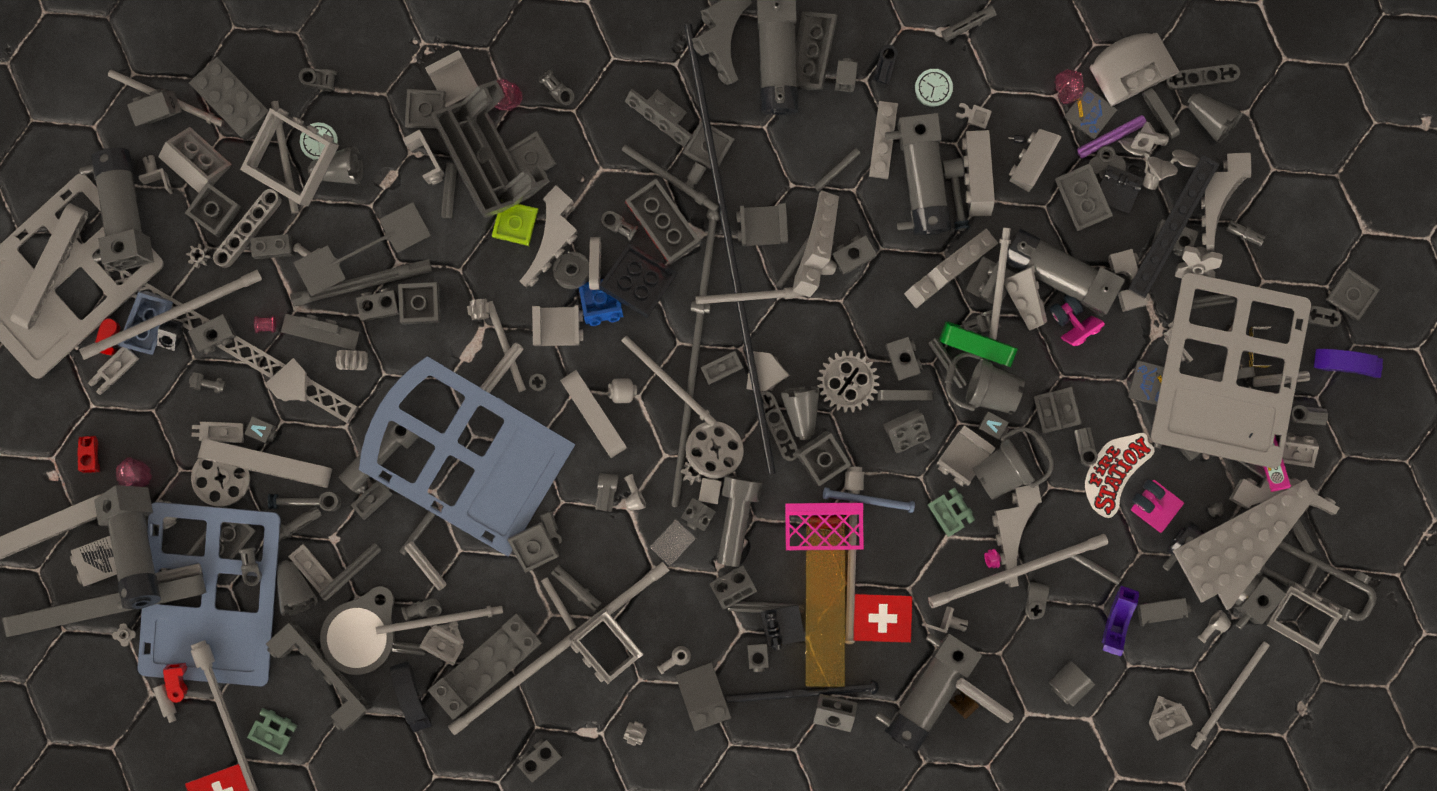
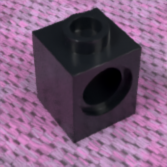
(170, 334)

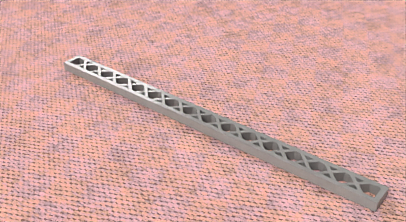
(238, 355)

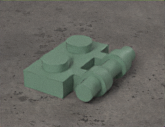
(946, 515)
(270, 737)

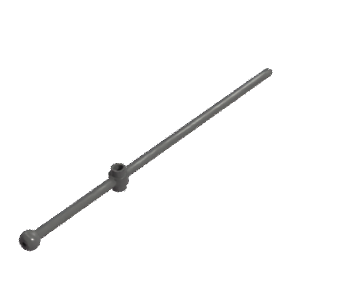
(700, 309)

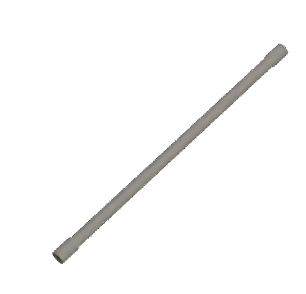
(464, 720)

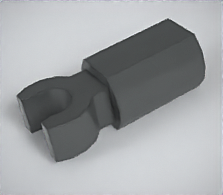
(695, 175)
(550, 524)

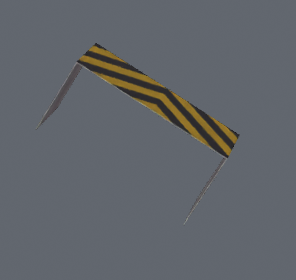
(1251, 353)

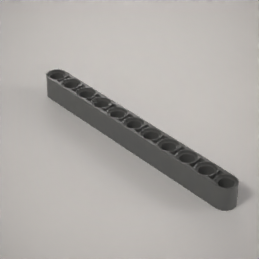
(95, 607)

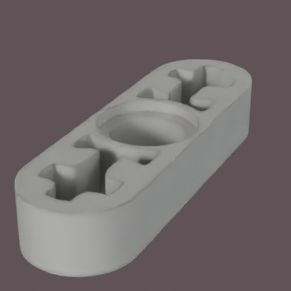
(595, 263)

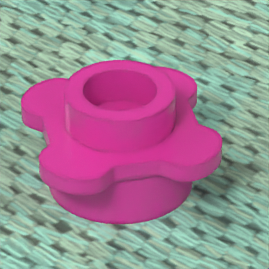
(992, 558)

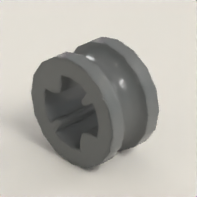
(534, 387)

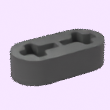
(1324, 312)

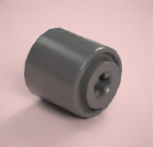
(1071, 684)

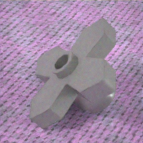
(1198, 262)

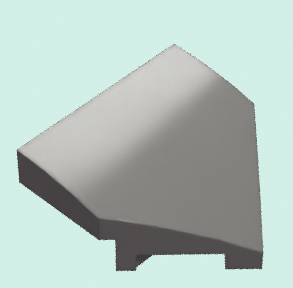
(769, 371)
(289, 382)
(444, 642)
(1168, 718)

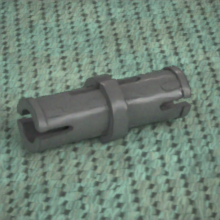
(1245, 233)

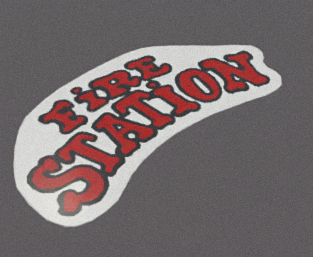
(1113, 469)

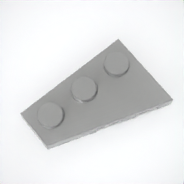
(1024, 293)

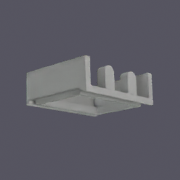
(1314, 600)
(590, 661)

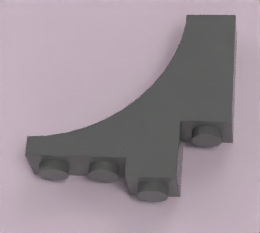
(716, 40)

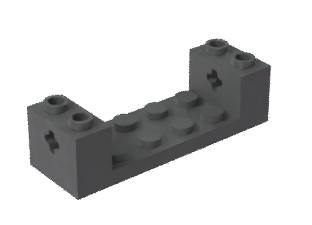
(288, 639)
(486, 666)

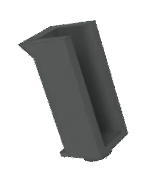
(1163, 610)

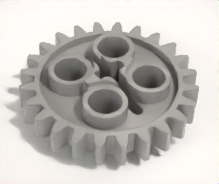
(862, 392)

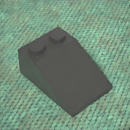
(703, 696)

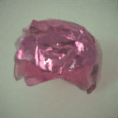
(1069, 85)
(512, 95)
(133, 473)

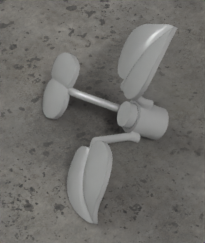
(1158, 168)

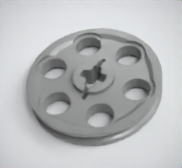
(720, 443)
(215, 485)

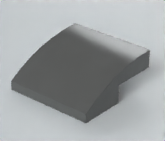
(1058, 410)

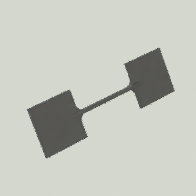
(323, 270)

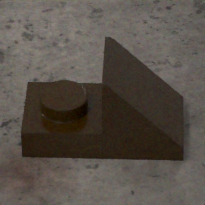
(963, 703)

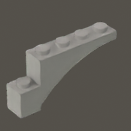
(1219, 190)
(556, 236)
(818, 246)
(950, 268)
(1247, 494)
(1012, 523)

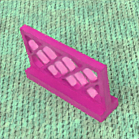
(824, 509)

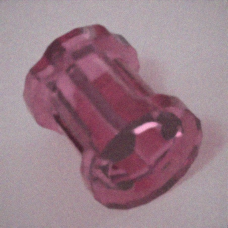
(265, 324)

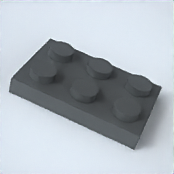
(1084, 197)

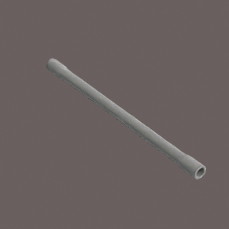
(97, 347)
(945, 597)

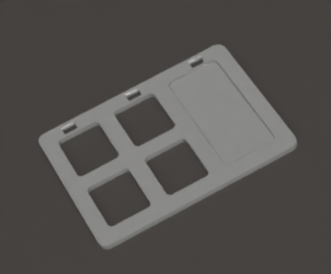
(57, 326)
(1221, 415)

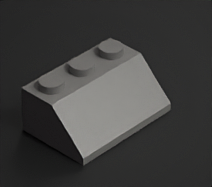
(194, 159)
(1034, 159)

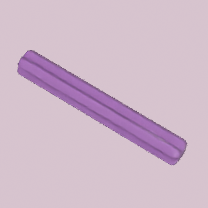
(1111, 136)

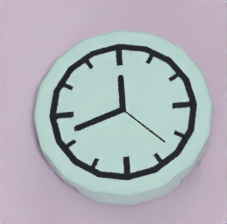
(933, 87)
(312, 147)

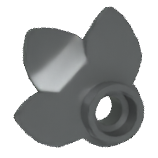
(1100, 164)

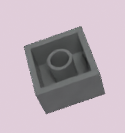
(154, 107)
(213, 210)
(419, 303)
(822, 458)

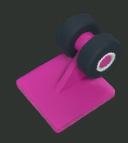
(1082, 330)
(1156, 505)

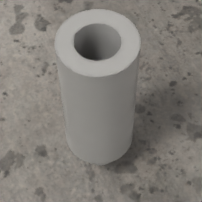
(167, 707)

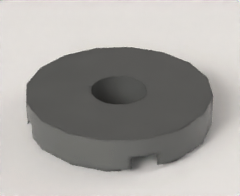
(573, 280)

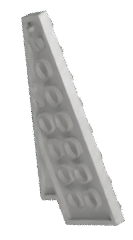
(1235, 551)

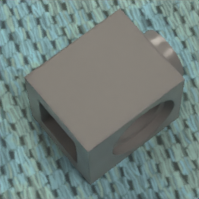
(710, 490)

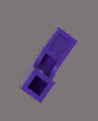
(1348, 362)
(1119, 620)

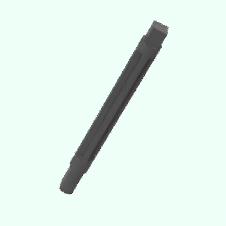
(362, 282)

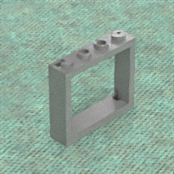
(261, 143)

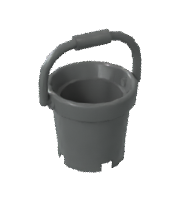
(988, 386)
(1006, 468)

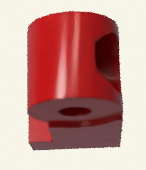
(108, 328)
(88, 454)
(174, 682)

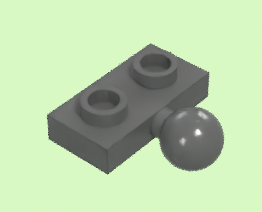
(370, 498)

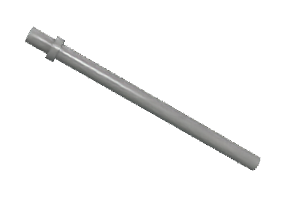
(210, 118)
(999, 282)
(704, 414)
(489, 611)
(1229, 696)

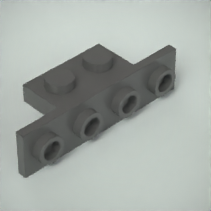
(662, 113)
(320, 331)

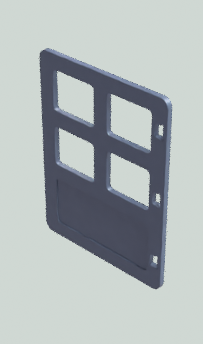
(234, 636)

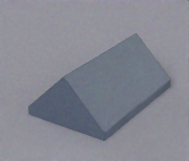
(145, 307)

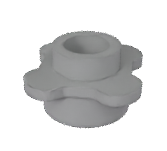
(119, 634)

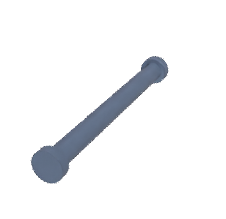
(827, 493)

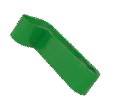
(977, 344)

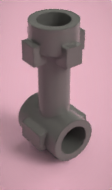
(197, 381)

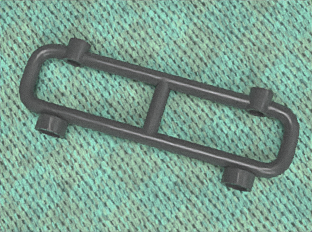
(1359, 581)

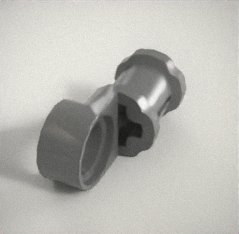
(556, 88)
(619, 223)
(249, 565)
(420, 610)

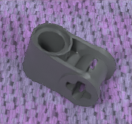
(319, 79)
(1036, 596)

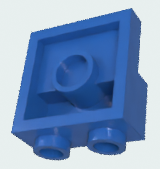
(599, 306)

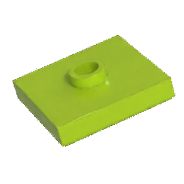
(516, 224)

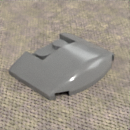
(1132, 66)

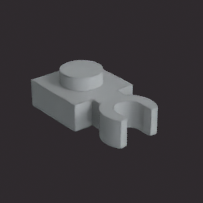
(977, 115)

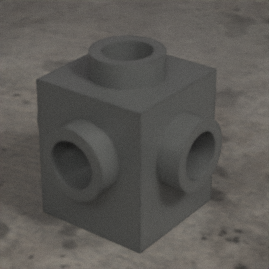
(698, 515)

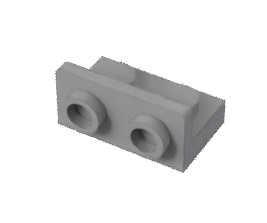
(1300, 450)

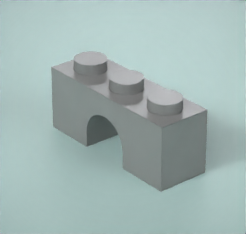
(1126, 263)

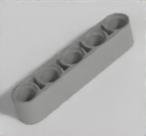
(238, 233)
(593, 414)

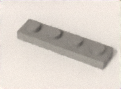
(881, 147)

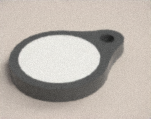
(351, 637)

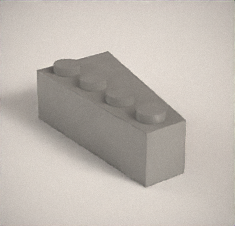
(979, 173)

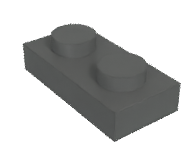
(721, 367)

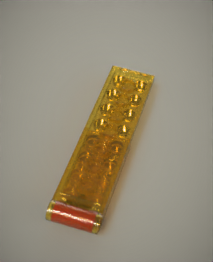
(825, 606)

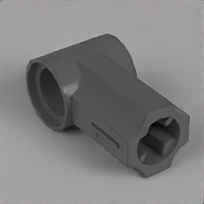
(1309, 415)
(1085, 444)
(606, 488)

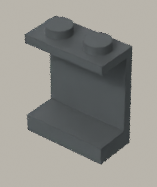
(763, 225)

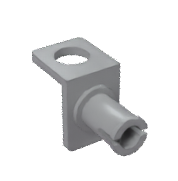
(1149, 138)
(154, 174)
(949, 621)

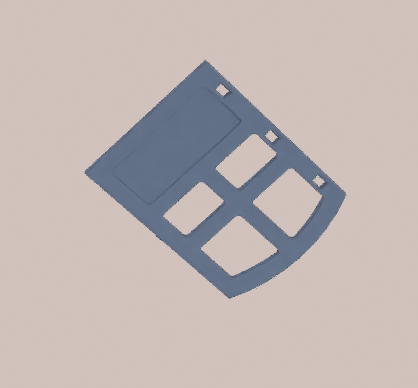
(505, 481)

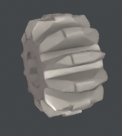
(351, 360)

